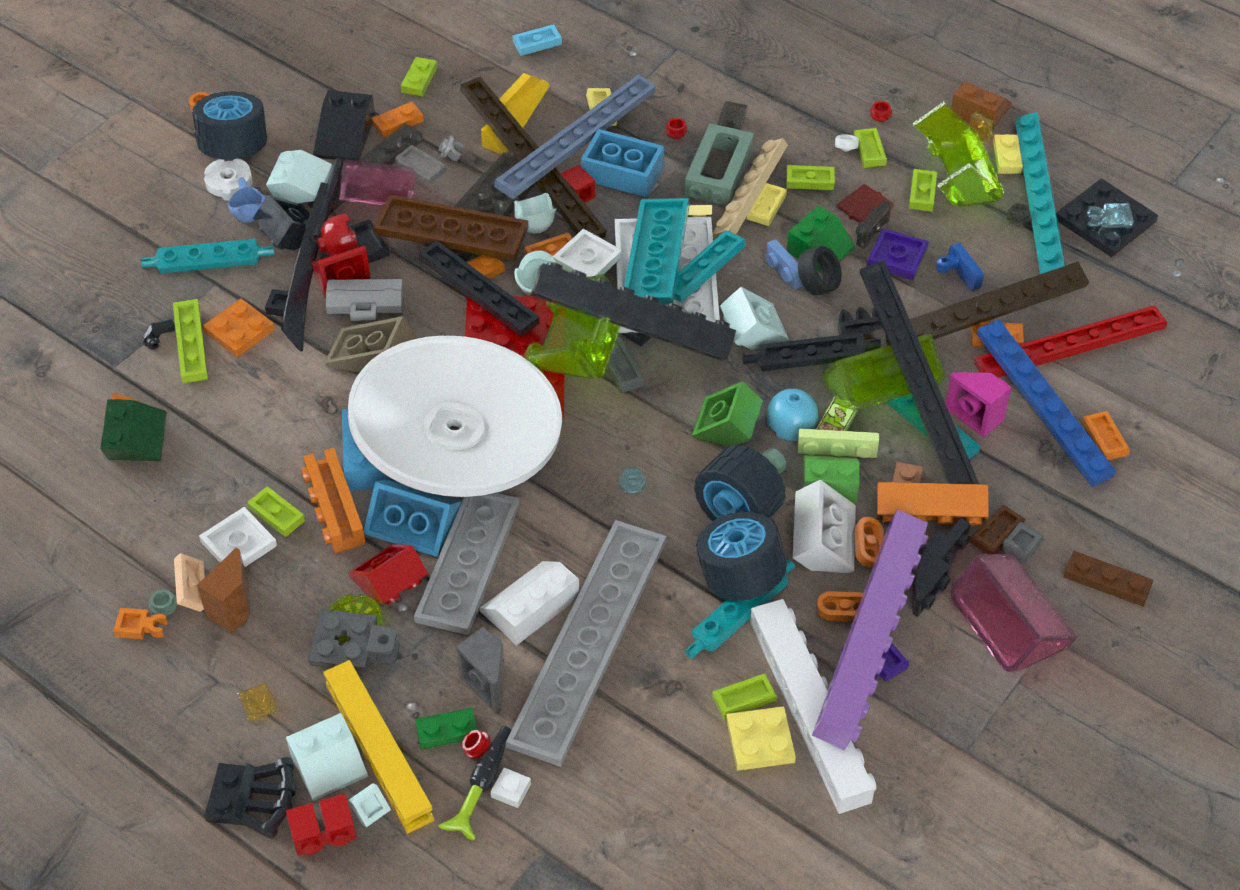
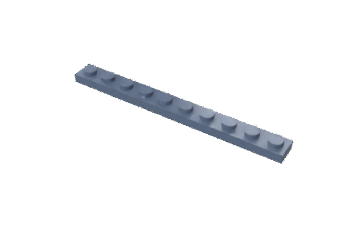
(574, 137)

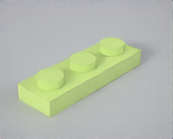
(838, 443)

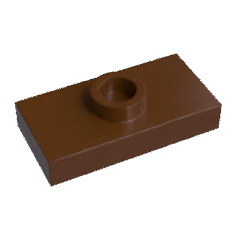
(995, 530)

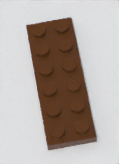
(451, 226)

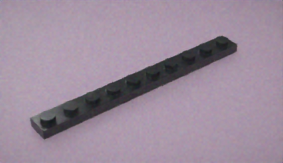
(918, 374)

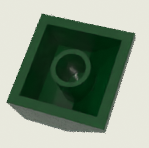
(133, 431)

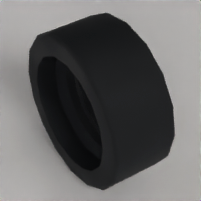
(830, 269)

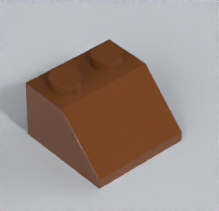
(972, 98)
(226, 593)

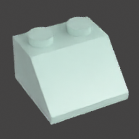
(298, 176)
(753, 319)
(326, 757)

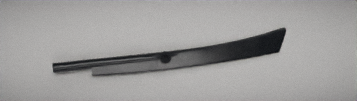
(296, 304)

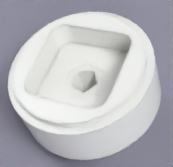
(846, 142)

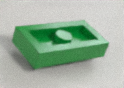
(445, 728)

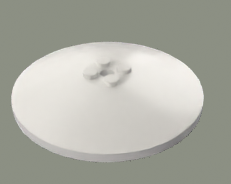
(428, 384)

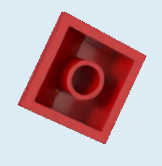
(389, 573)

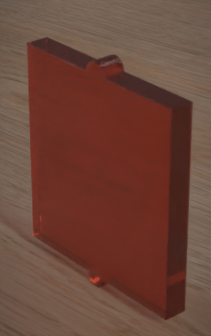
(861, 202)

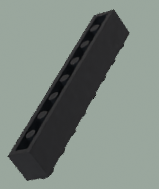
(632, 311)

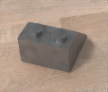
(483, 667)

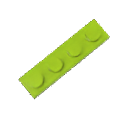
(190, 341)

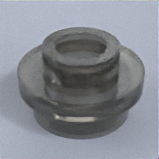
(1019, 214)

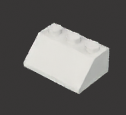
(824, 529)
(532, 600)

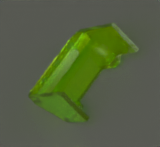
(964, 156)

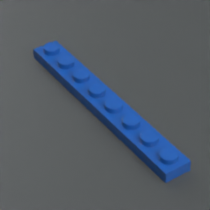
(1046, 403)

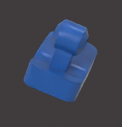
(964, 265)

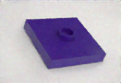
(901, 253)

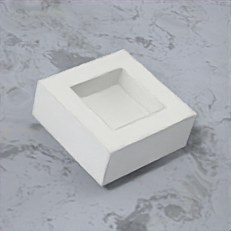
(510, 787)

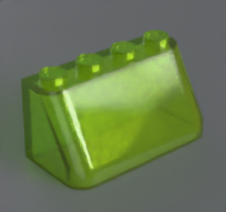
(876, 376)

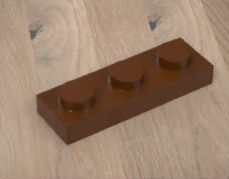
(1108, 578)

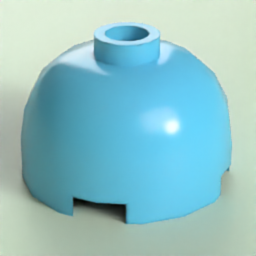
(790, 412)

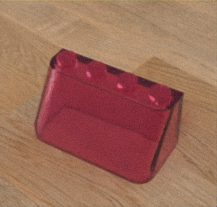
(1010, 612)

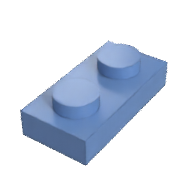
(783, 264)

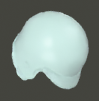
(537, 211)
(528, 269)

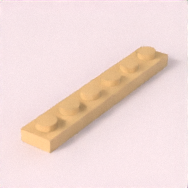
(751, 187)

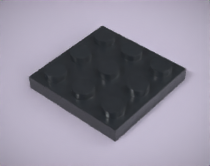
(1105, 239)

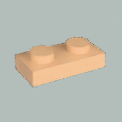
(188, 575)

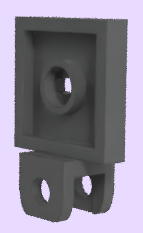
(366, 642)

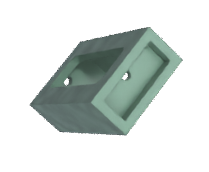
(720, 190)

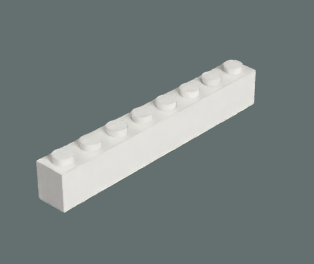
(805, 693)

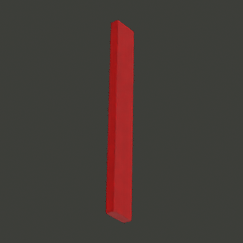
(1082, 339)

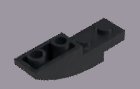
(936, 563)

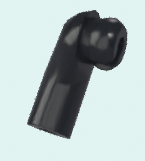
(152, 334)

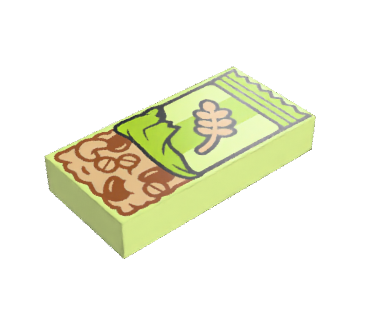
(837, 417)

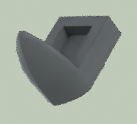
(1022, 542)

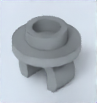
(450, 148)

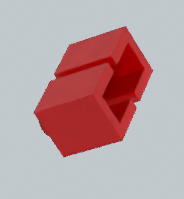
(305, 828)

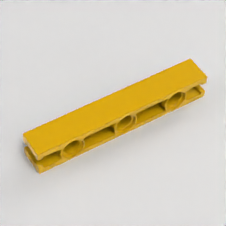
(379, 747)

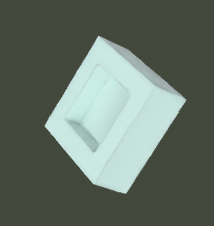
(369, 805)

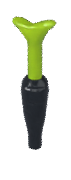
(480, 781)

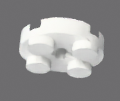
(223, 187)

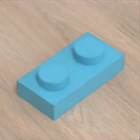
(537, 40)

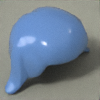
(245, 202)

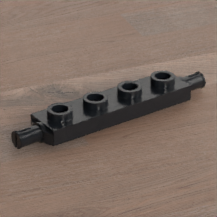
(810, 351)

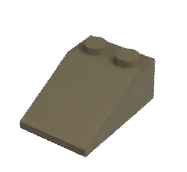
(361, 343)

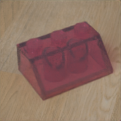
(375, 181)

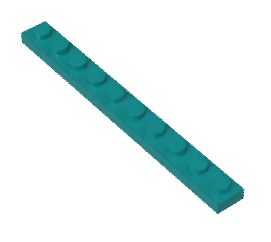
(1039, 193)

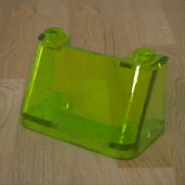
(575, 343)

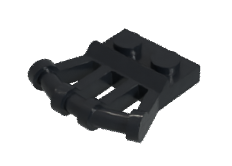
(234, 788)

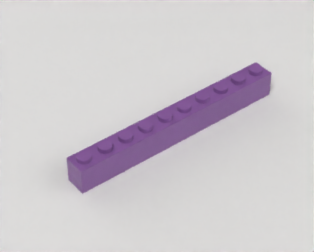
(870, 632)

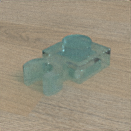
(1112, 214)

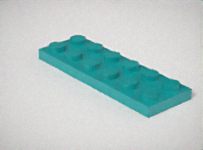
(657, 248)

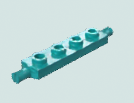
(207, 256)
(729, 618)

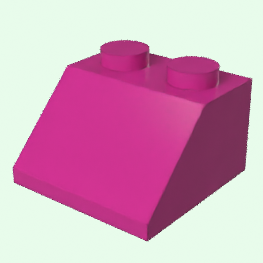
(978, 400)

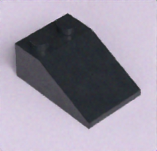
(344, 125)

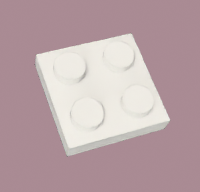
(588, 254)
(241, 532)

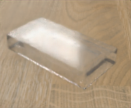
(425, 165)

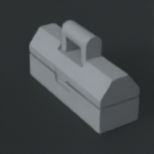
(364, 297)

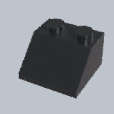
(282, 222)

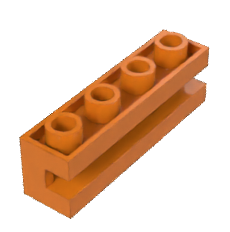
(334, 501)
(933, 502)

